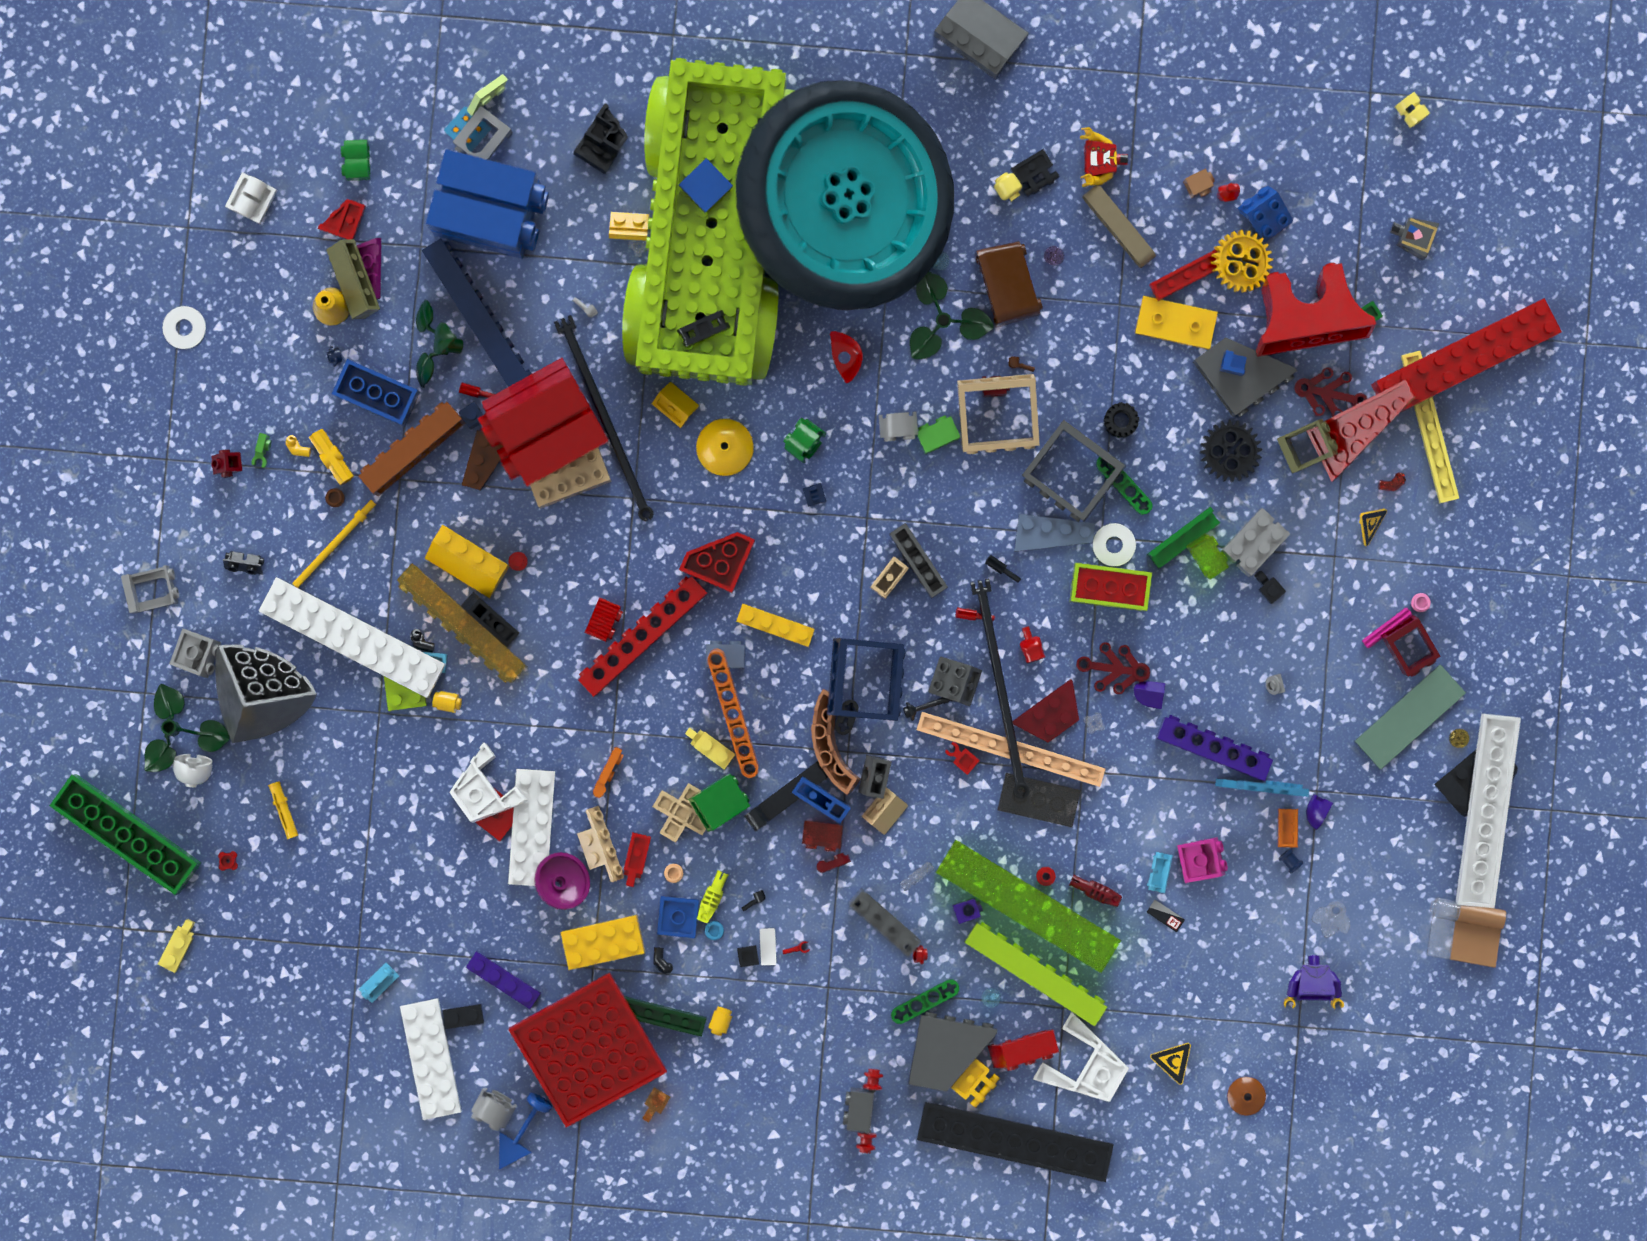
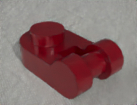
(839, 860)

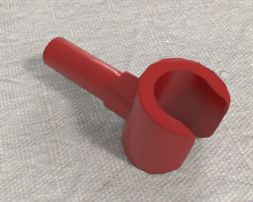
(796, 949)

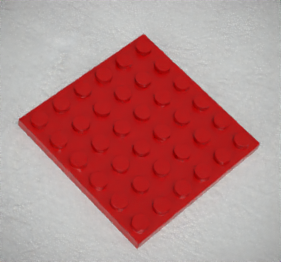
(587, 1050)

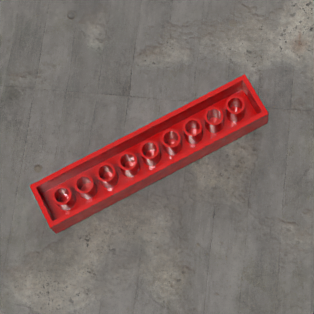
(1475, 353)

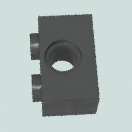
(874, 776)

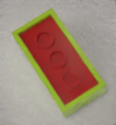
(1110, 587)

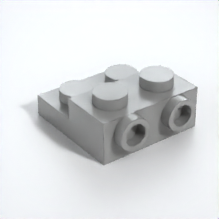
(195, 653)

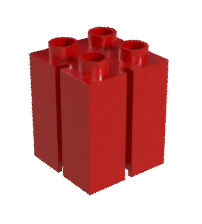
(541, 423)

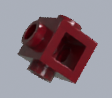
(226, 463)

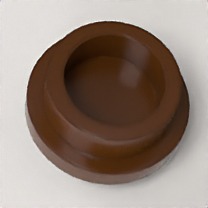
(335, 497)

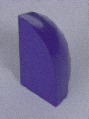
(1150, 693)
(1317, 811)

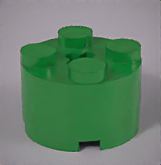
(804, 440)

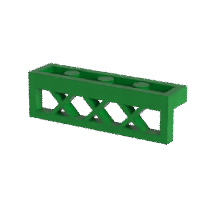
(1179, 540)

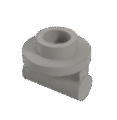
(1275, 684)

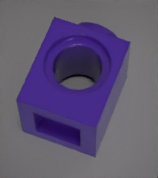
(958, 909)

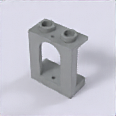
(482, 114)
(130, 592)

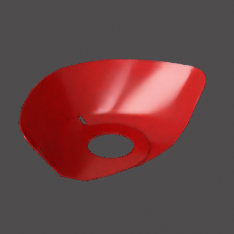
(843, 343)

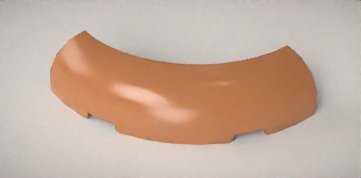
(826, 749)

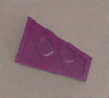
(371, 257)

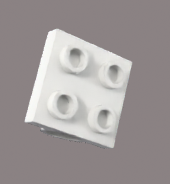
(251, 198)

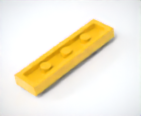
(775, 625)

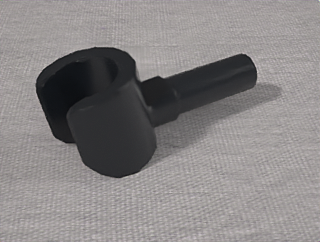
(759, 897)

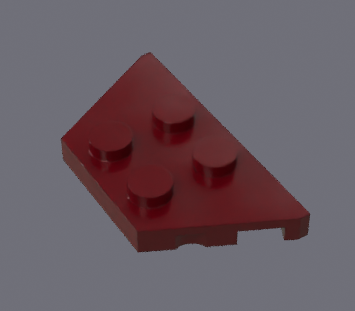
(1051, 714)

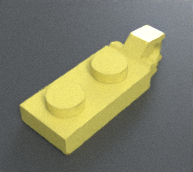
(710, 748)
(177, 947)

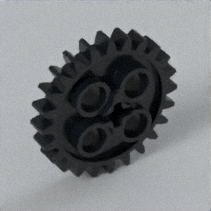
(1218, 439)

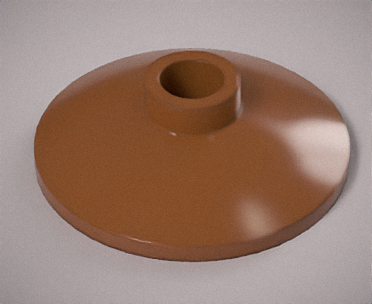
(1241, 1087)

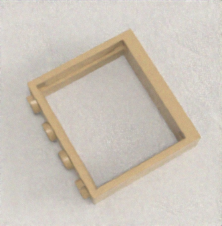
(998, 383)

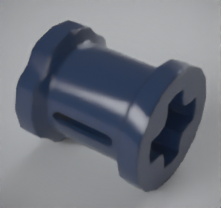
(1290, 860)

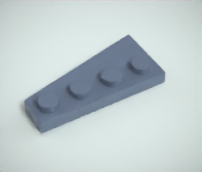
(1047, 532)

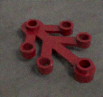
(1326, 392)
(1116, 668)

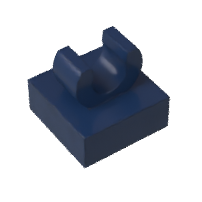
(814, 494)

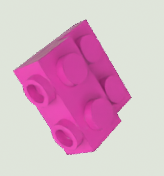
(1202, 860)

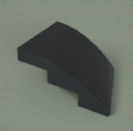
(601, 141)

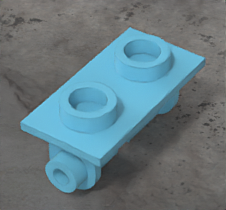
(1161, 869)
(378, 983)

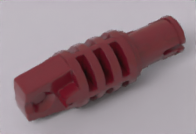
(1096, 891)

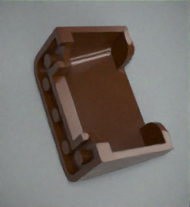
(1008, 283)

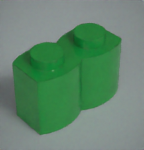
(356, 160)

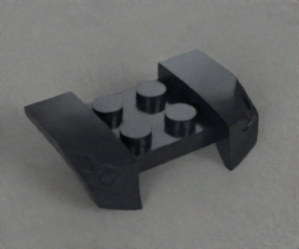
(1458, 782)

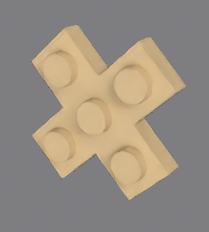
(680, 813)

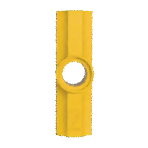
(331, 457)

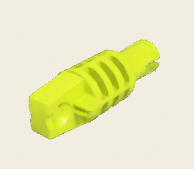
(712, 898)

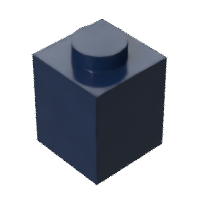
(470, 415)

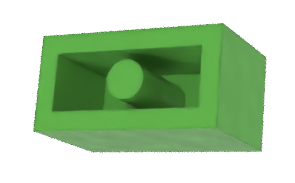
(938, 434)

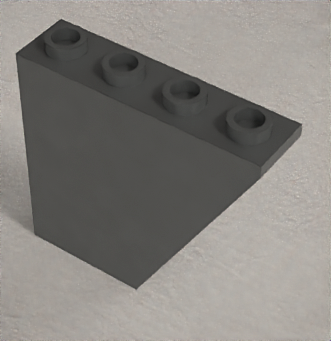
(1238, 392)
(946, 1049)

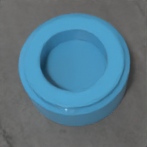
(714, 930)

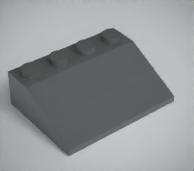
(980, 35)

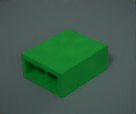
(719, 802)

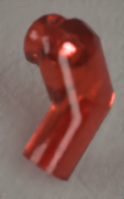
(1393, 485)

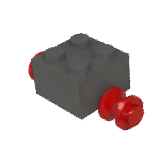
(860, 1110)

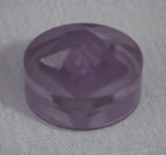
(1054, 255)

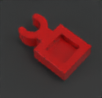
(964, 760)

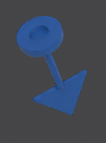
(510, 1149)

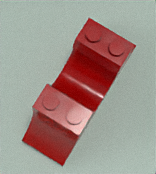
(1308, 325)

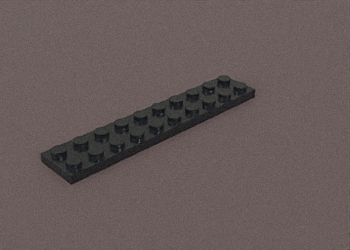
(1015, 1141)

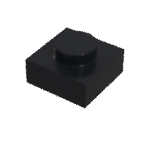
(748, 956)

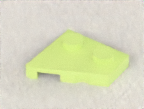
(484, 95)

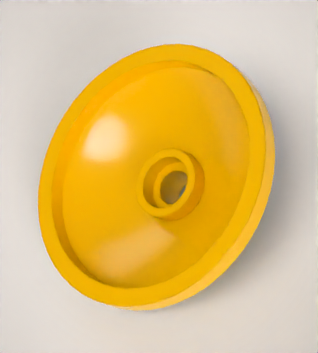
(726, 461)

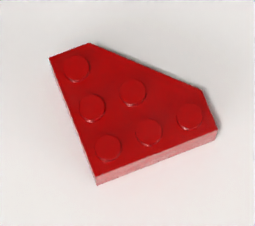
(719, 561)

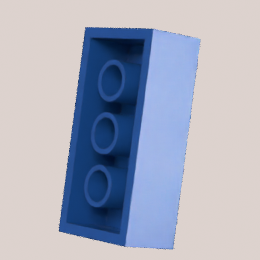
(375, 392)

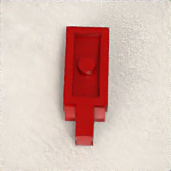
(636, 857)

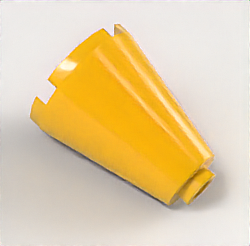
(330, 306)

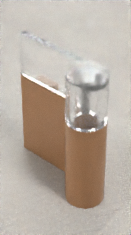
(1465, 932)

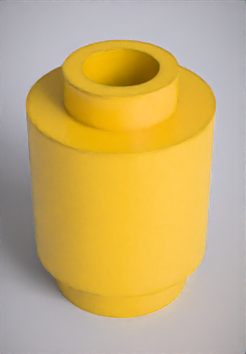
(447, 701)
(720, 1021)

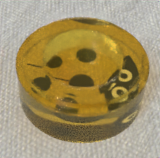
(1459, 738)

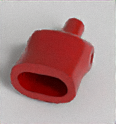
(1228, 192)
(1031, 646)

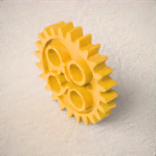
(1239, 278)

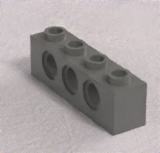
(918, 560)

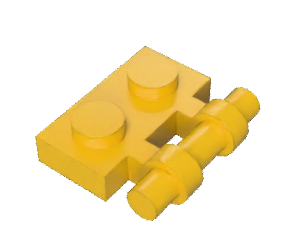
(971, 1078)

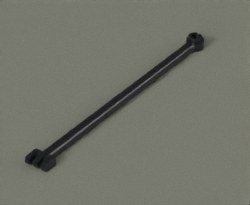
(604, 416)
(1000, 685)

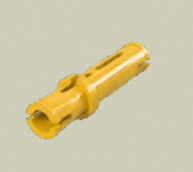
(280, 802)

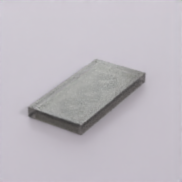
(1045, 801)

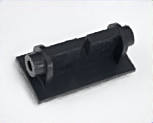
(252, 565)

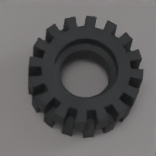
(1113, 428)

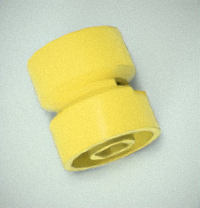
(1415, 116)

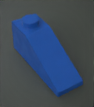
(821, 799)

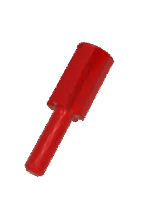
(473, 391)
(969, 614)

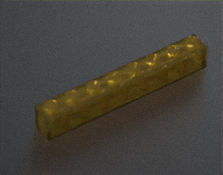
(455, 618)

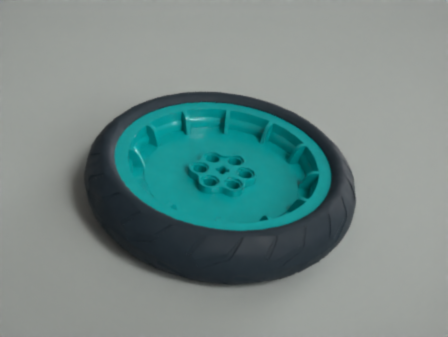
(786, 181)

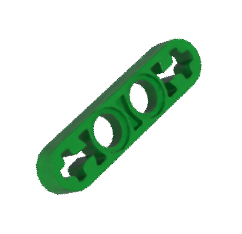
(1121, 487)
(926, 1004)

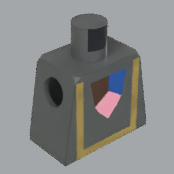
(1415, 236)

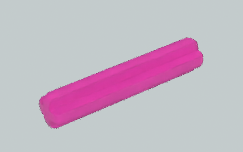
(1375, 636)

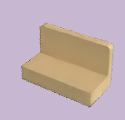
(885, 811)

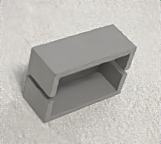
(1255, 542)

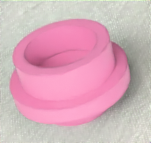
(1420, 602)

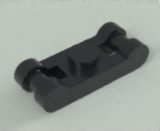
(703, 328)

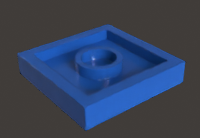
(705, 185)
(678, 917)

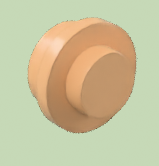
(673, 873)

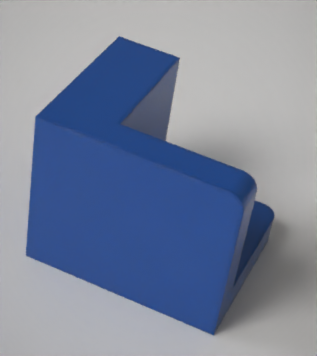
(1233, 363)

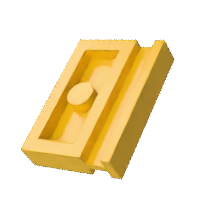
(628, 226)

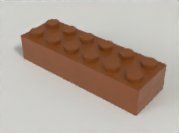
(411, 449)

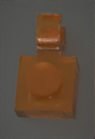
(656, 1102)

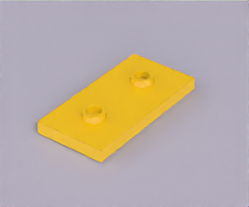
(1176, 322)

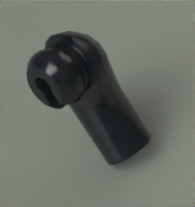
(419, 641)
(660, 963)

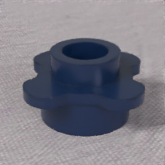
(334, 356)

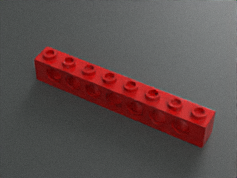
(653, 634)

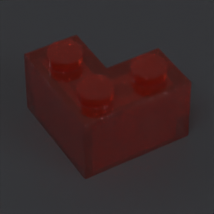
(822, 835)

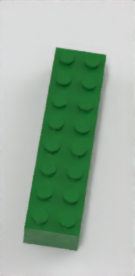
(125, 834)

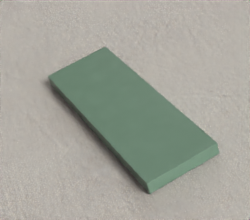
(1410, 716)

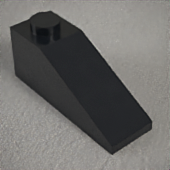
(490, 619)

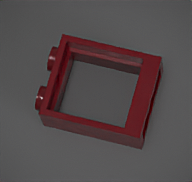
(1399, 631)

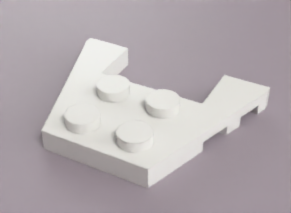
(477, 795)

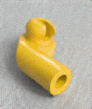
(295, 448)

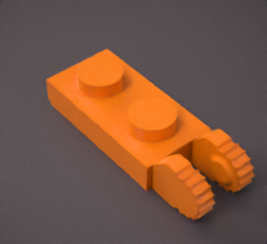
(607, 773)

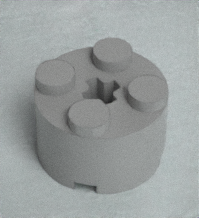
(898, 425)
(493, 1109)

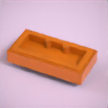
(1288, 828)

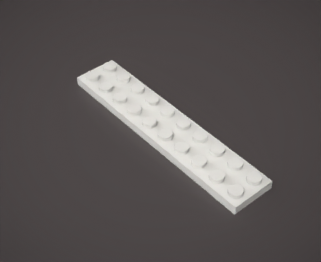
(352, 637)
(1488, 810)

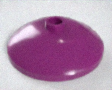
(570, 874)

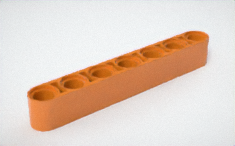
(732, 723)

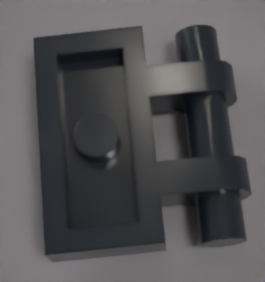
(1030, 168)

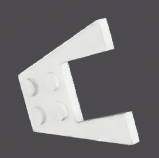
(1101, 1073)

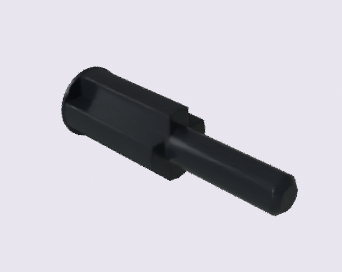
(1001, 568)

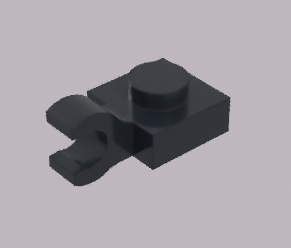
(1270, 588)

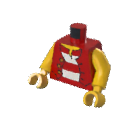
(1100, 158)

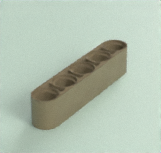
(1119, 226)

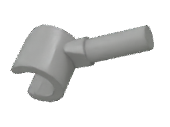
(590, 311)

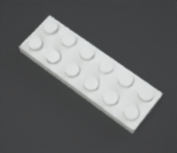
(531, 825)
(430, 1059)

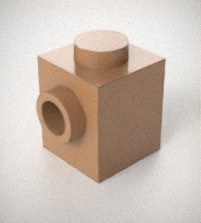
(1199, 183)

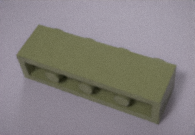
(353, 279)

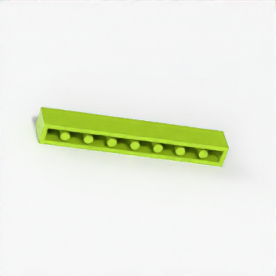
(1037, 975)

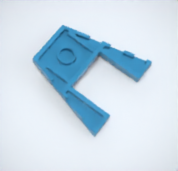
(1270, 786)

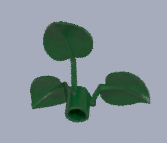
(444, 342)
(926, 343)
(167, 703)

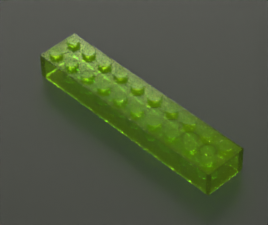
(1028, 906)

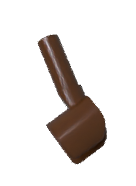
(1014, 363)

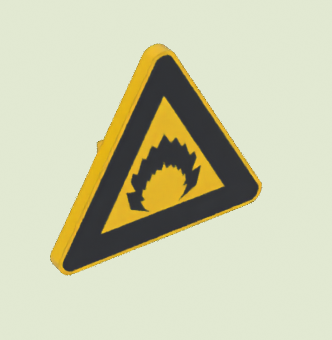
(1369, 524)
(1173, 1061)

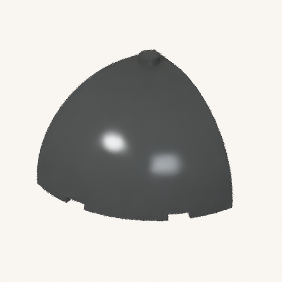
(259, 692)

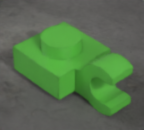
(263, 445)

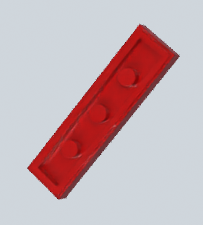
(1183, 276)

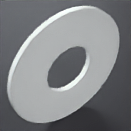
(196, 334)
(1104, 534)

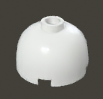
(192, 770)

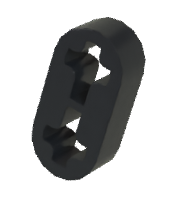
(851, 720)

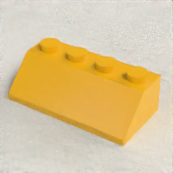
(466, 561)

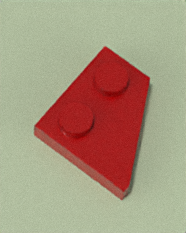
(344, 220)

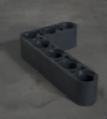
(782, 798)

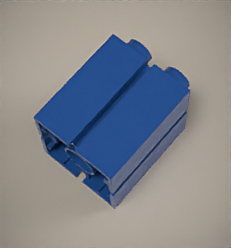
(486, 204)

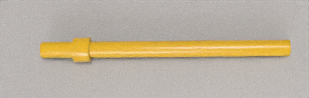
(359, 517)

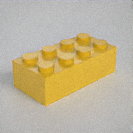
(603, 942)

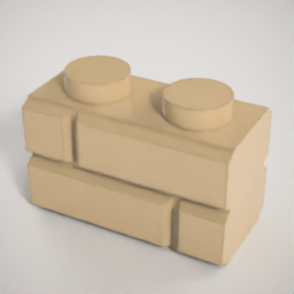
(889, 577)

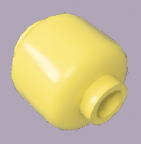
(1008, 186)

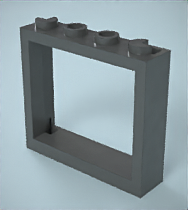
(1060, 502)
(884, 922)

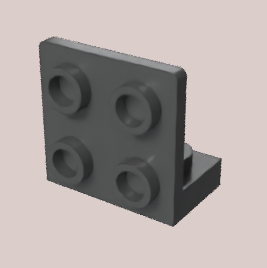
(955, 681)

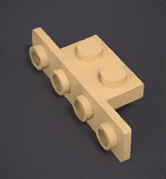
(598, 845)

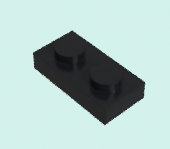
(463, 1016)

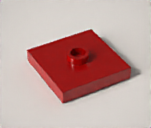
(498, 824)

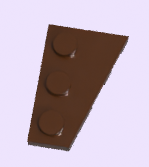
(481, 462)

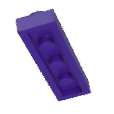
(503, 980)

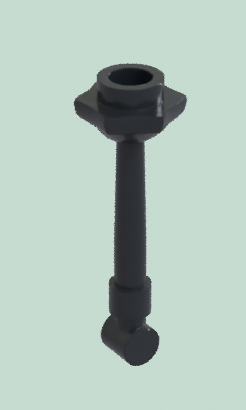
(910, 711)

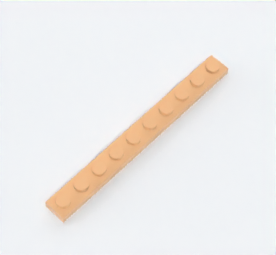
(998, 745)

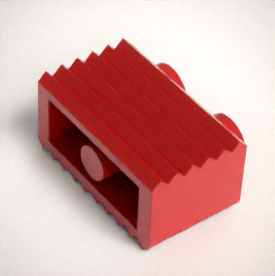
(603, 620)

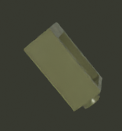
(1290, 453)

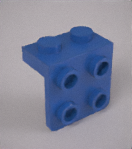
(1266, 213)

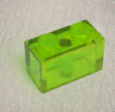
(1208, 556)

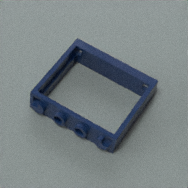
(837, 678)

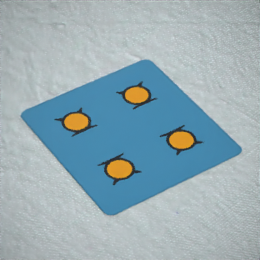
(459, 123)

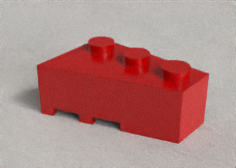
(1023, 1050)

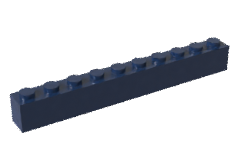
(475, 312)

